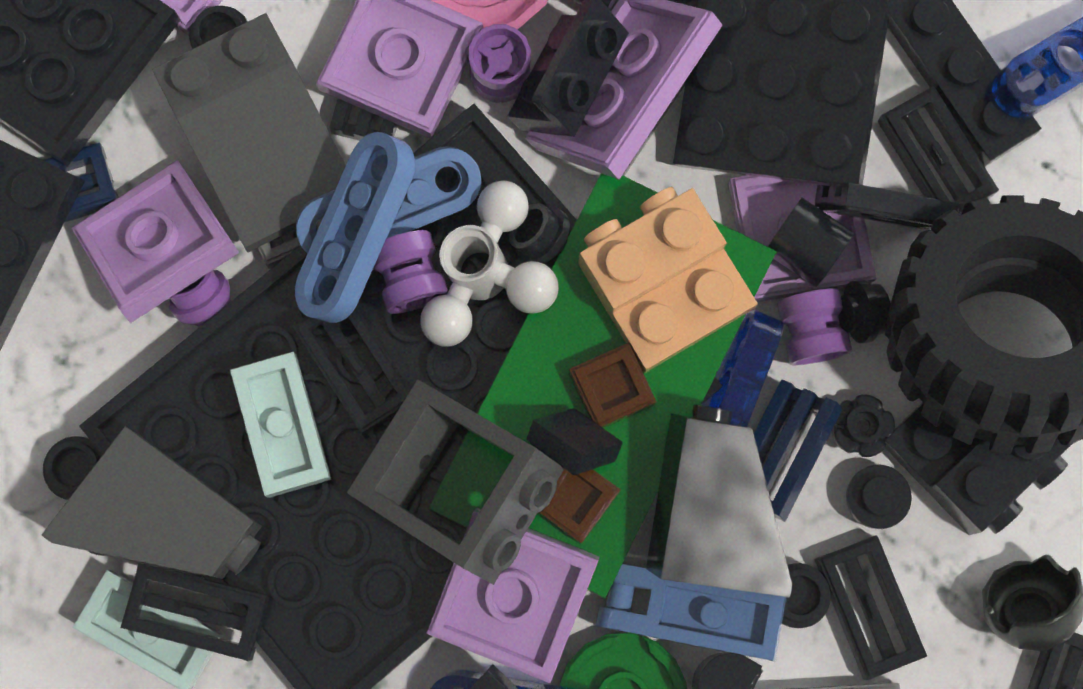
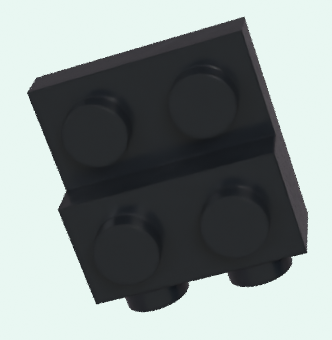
(967, 479)

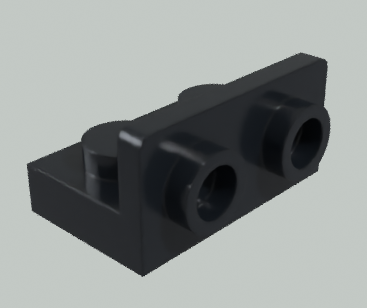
(569, 71)

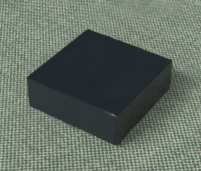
(574, 441)

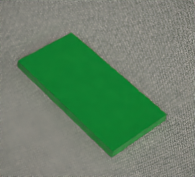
(538, 384)

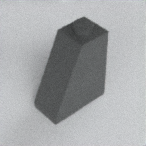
(154, 513)

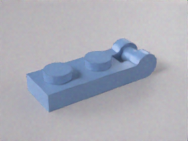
(695, 614)

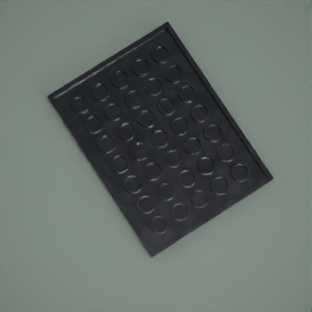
(340, 578)

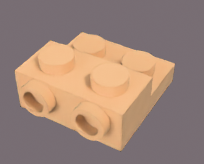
(665, 277)

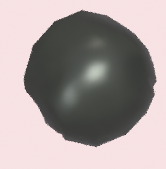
(1033, 603)

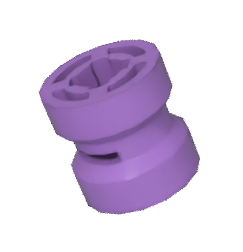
(504, 51)
(409, 272)
(814, 326)

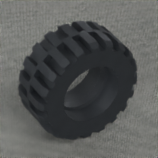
(955, 372)

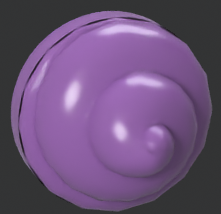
(201, 299)

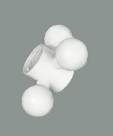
(529, 286)

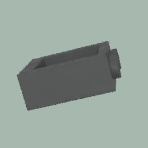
(410, 451)

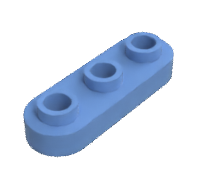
(423, 199)
(354, 227)

